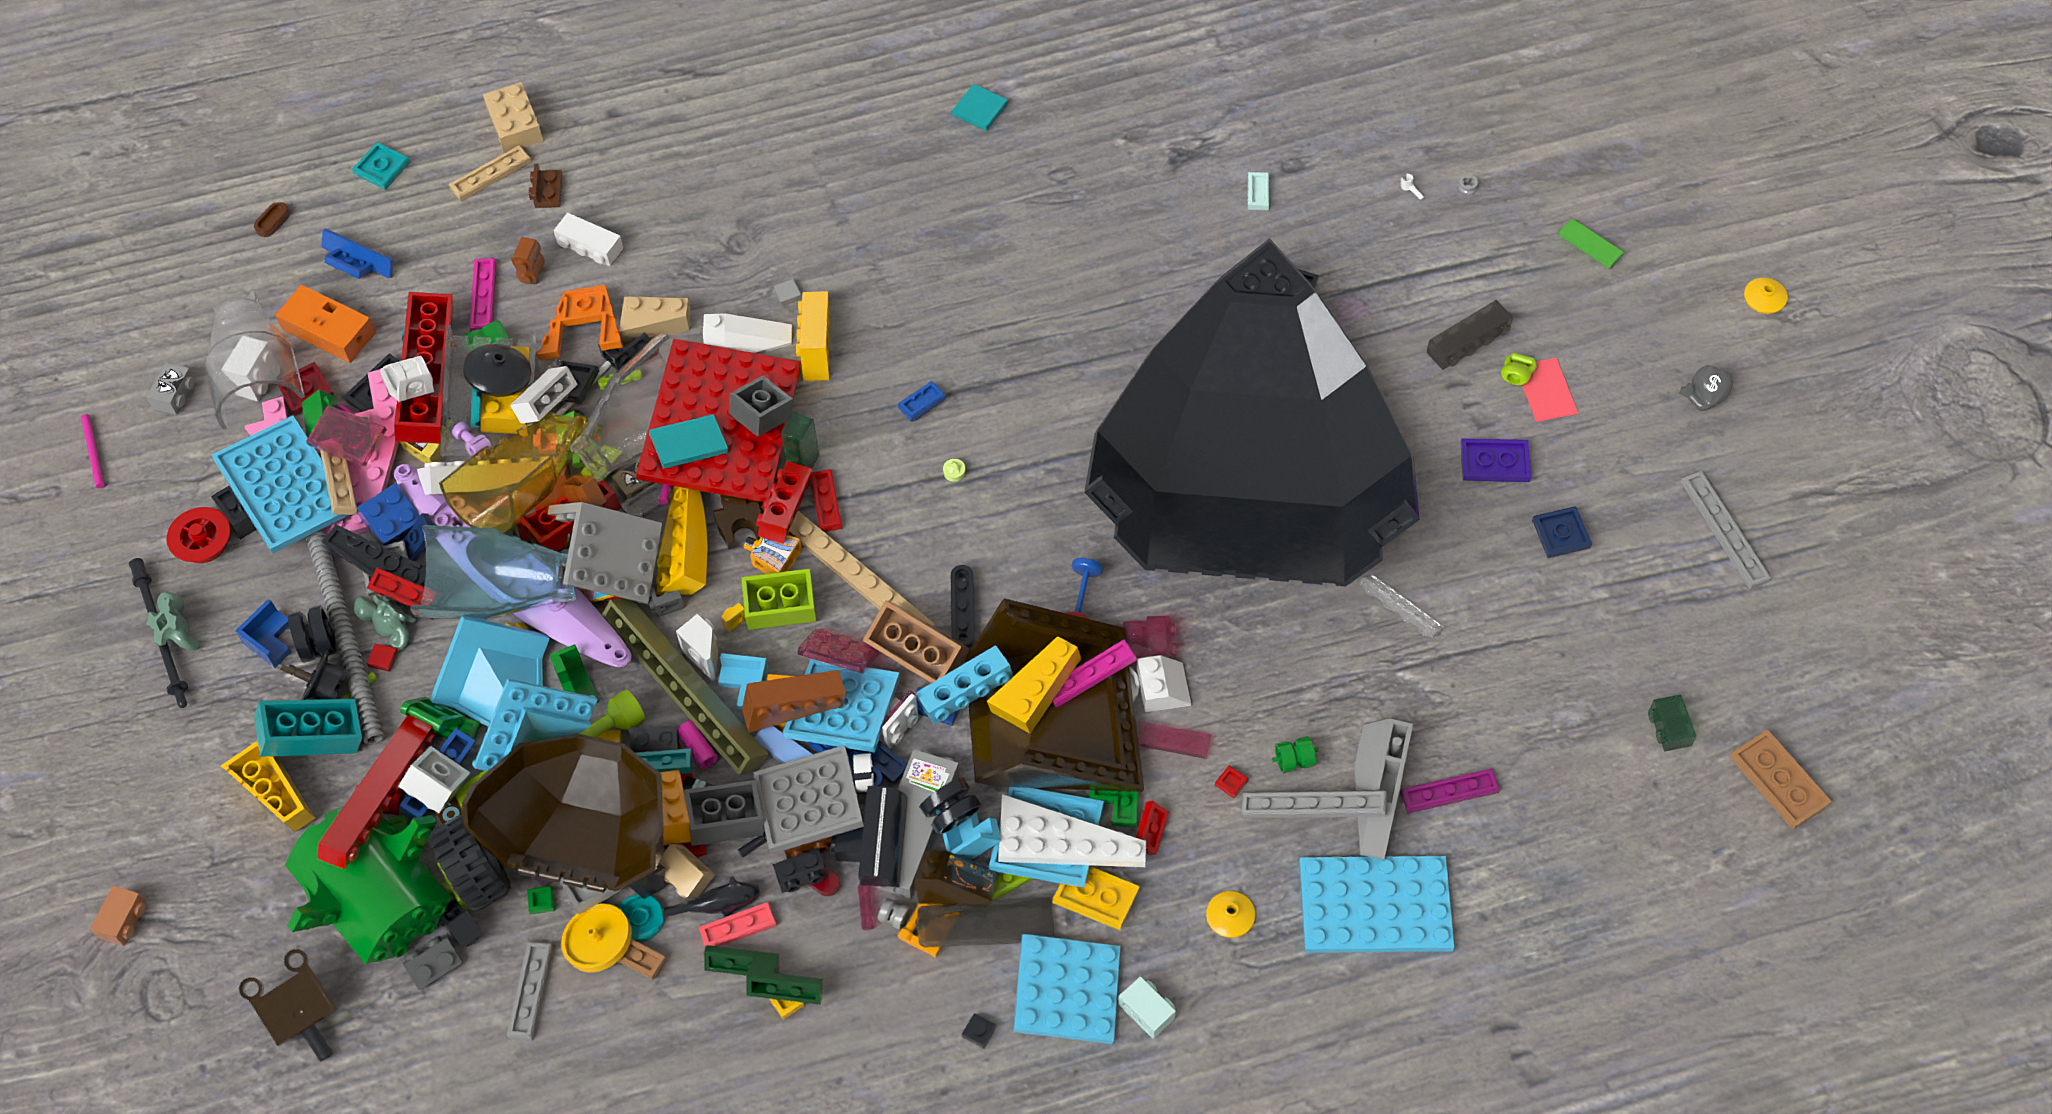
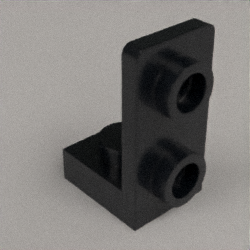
(620, 357)

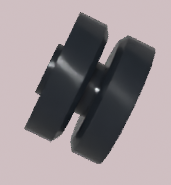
(311, 633)
(950, 806)

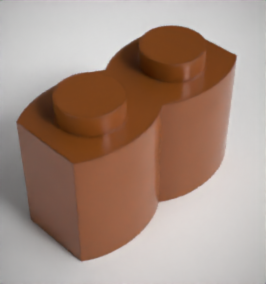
(528, 260)
(583, 490)

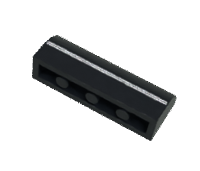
(882, 837)

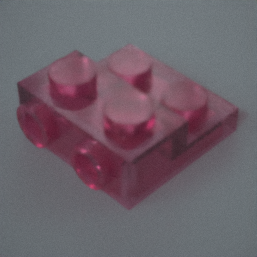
(1150, 637)

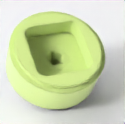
(954, 470)

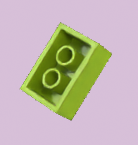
(778, 599)

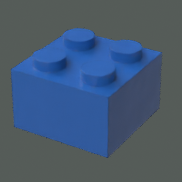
(388, 515)

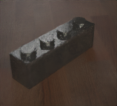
(1469, 335)

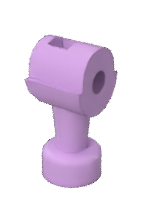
(473, 444)

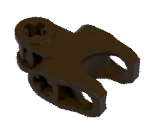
(734, 515)

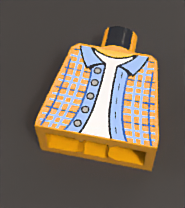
(771, 555)

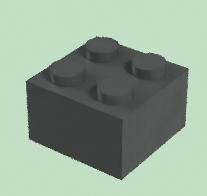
(760, 406)

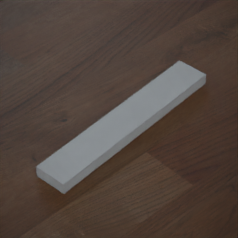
(1725, 530)
(1314, 804)

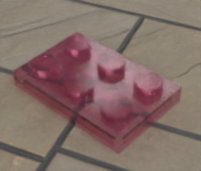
(838, 650)

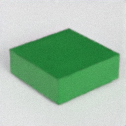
(540, 900)

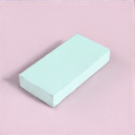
(1258, 191)

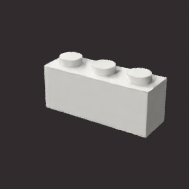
(588, 239)
(543, 394)

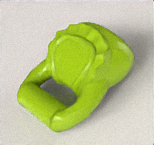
(1519, 372)

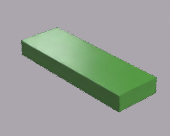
(1591, 243)

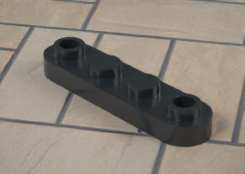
(962, 605)

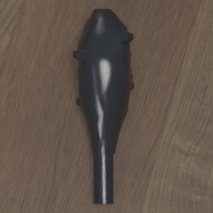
(721, 899)

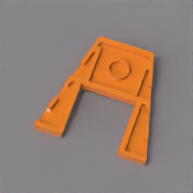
(582, 307)

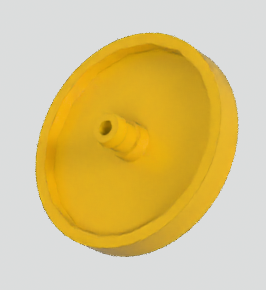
(596, 938)

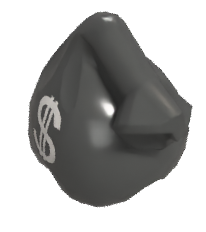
(1708, 387)

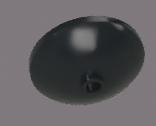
(497, 370)

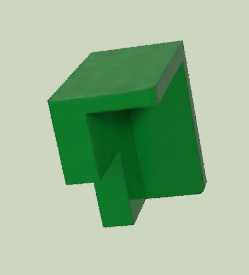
(572, 671)

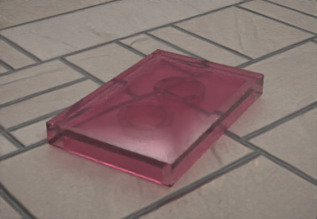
(346, 435)

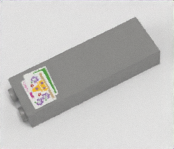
(921, 778)

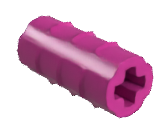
(699, 746)

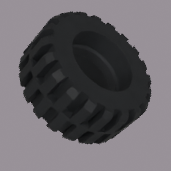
(468, 865)

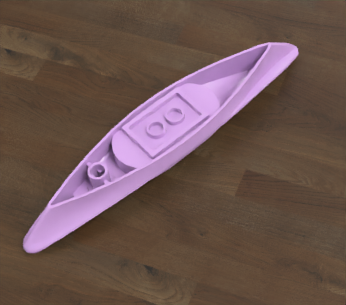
(563, 621)

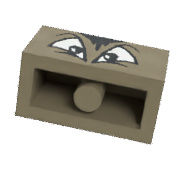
(626, 481)

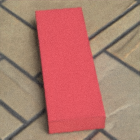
(738, 926)

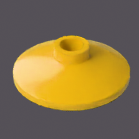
(1765, 295)
(1230, 924)

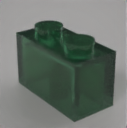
(1672, 723)

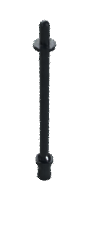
(142, 580)

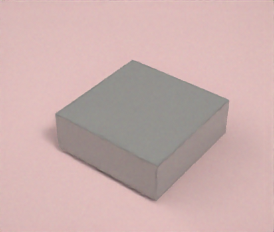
(787, 292)

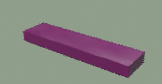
(1449, 791)

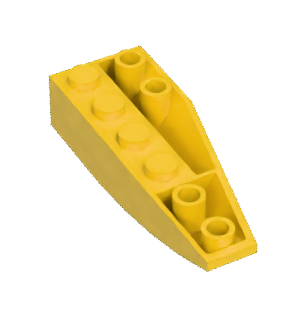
(683, 545)

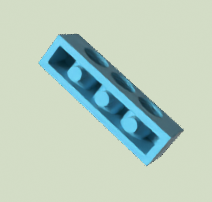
(967, 674)

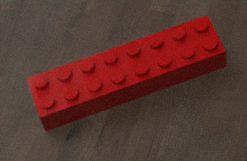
(425, 336)

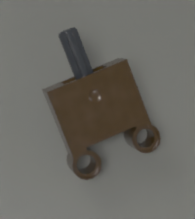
(293, 1006)

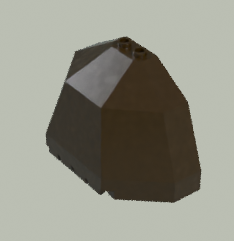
(570, 812)

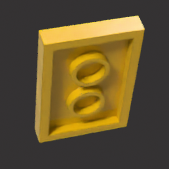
(1102, 899)

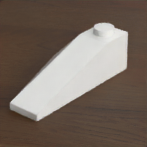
(745, 333)

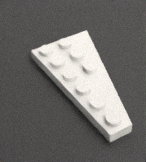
(1049, 837)

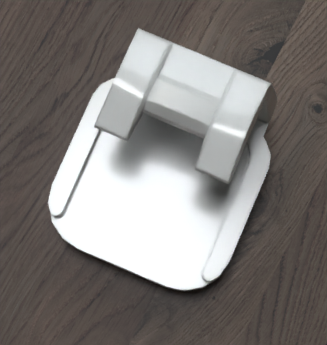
(407, 378)

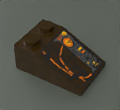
(953, 880)

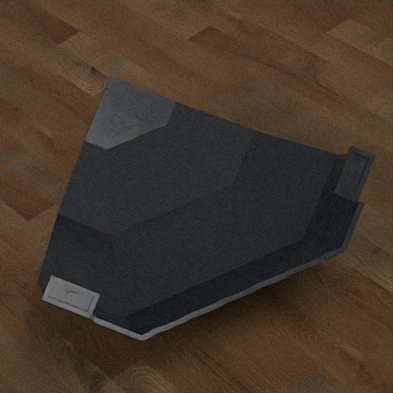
(1255, 441)

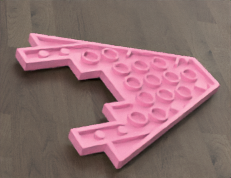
(366, 480)

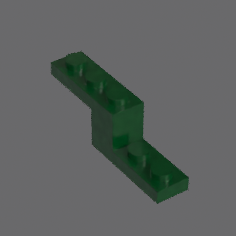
(763, 974)

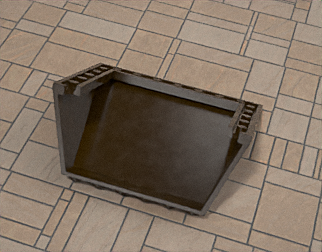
(1074, 745)

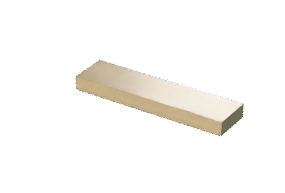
(490, 173)
(339, 484)

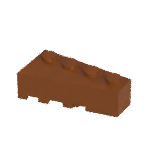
(791, 698)

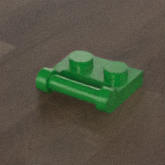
(433, 714)

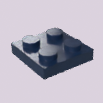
(1561, 532)

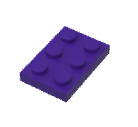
(1495, 460)

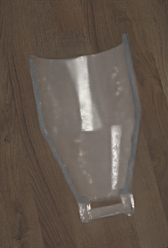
(246, 352)
(623, 413)

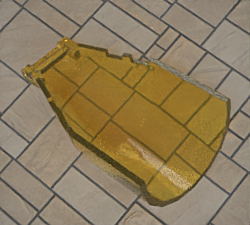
(513, 477)

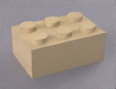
(513, 117)

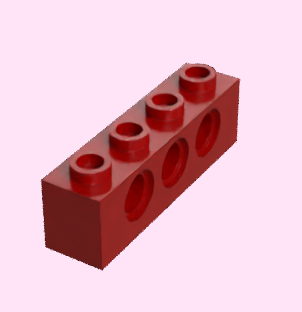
(784, 502)

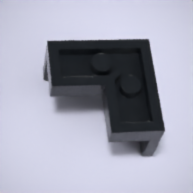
(234, 512)

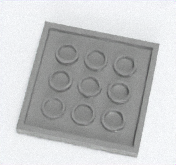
(808, 799)

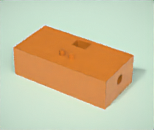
(325, 323)

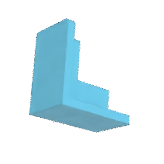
(741, 670)
(972, 838)

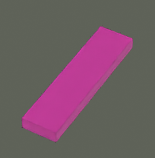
(483, 293)
(1095, 671)

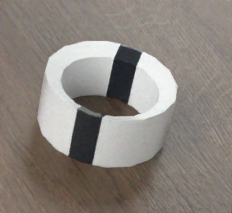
(863, 772)

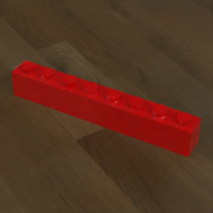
(374, 793)

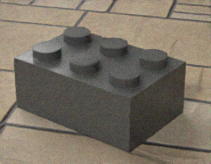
(724, 812)

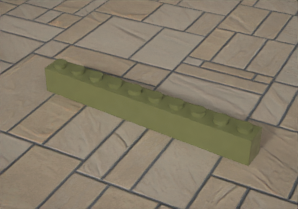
(685, 686)

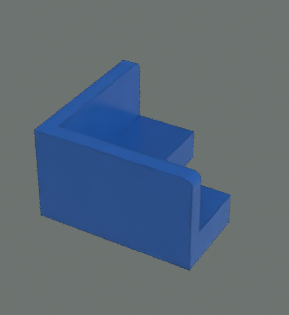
(261, 633)

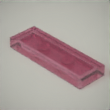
(1174, 740)

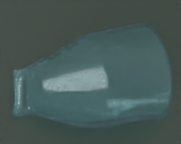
(487, 574)

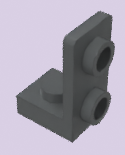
(665, 604)

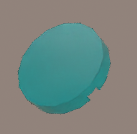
(475, 408)
(644, 916)

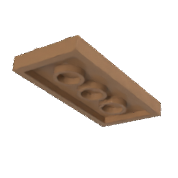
(1780, 779)

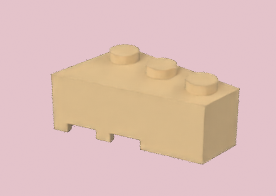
(653, 317)

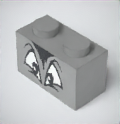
(171, 388)

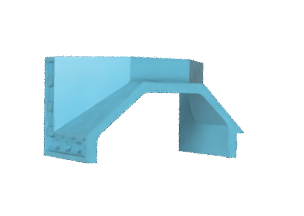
(498, 680)

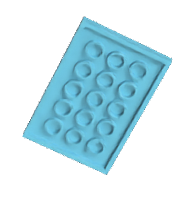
(279, 483)
(1376, 904)

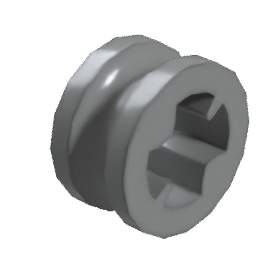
(1468, 190)

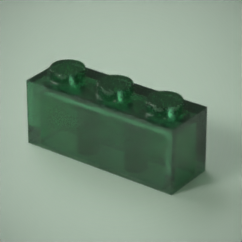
(800, 440)

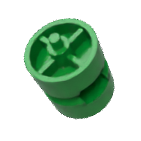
(1290, 755)

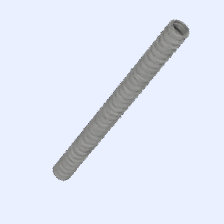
(345, 638)

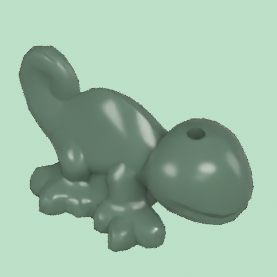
(387, 618)
(170, 622)

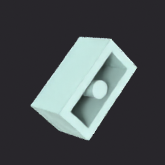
(1147, 1007)

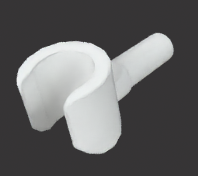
(1408, 185)

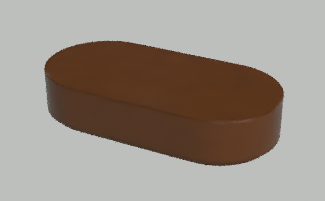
(271, 219)

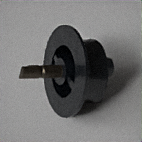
(321, 681)

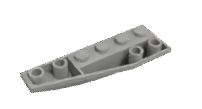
(1380, 768)

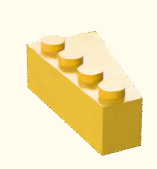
(814, 335)
(1036, 685)
(270, 785)

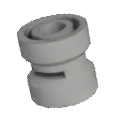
(894, 914)

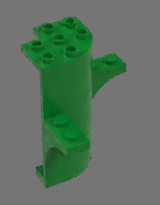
(378, 897)

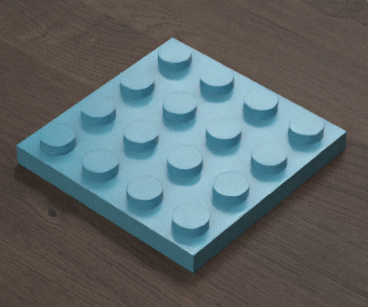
(861, 716)
(1073, 806)
(1067, 989)

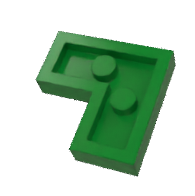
(1123, 806)

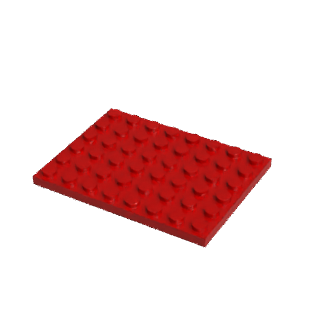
(699, 385)

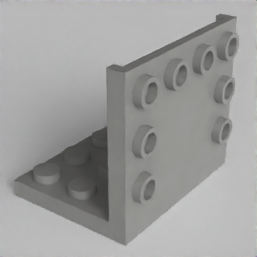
(609, 550)

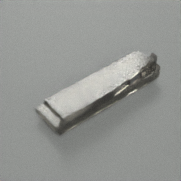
(985, 923)

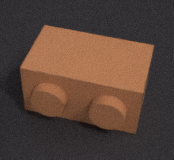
(118, 915)

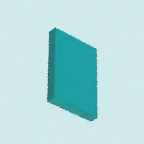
(688, 441)

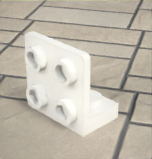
(900, 721)

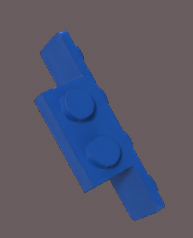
(354, 257)

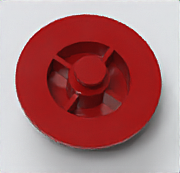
(198, 535)

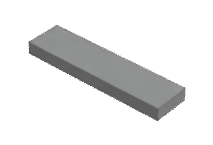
(529, 991)

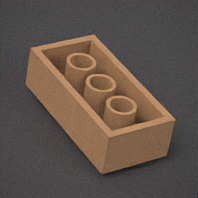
(896, 635)

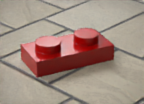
(1152, 826)

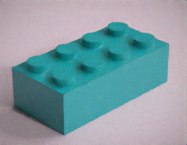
(307, 727)

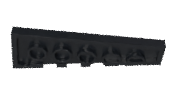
(369, 555)

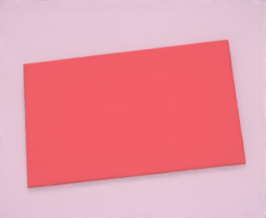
(1549, 392)

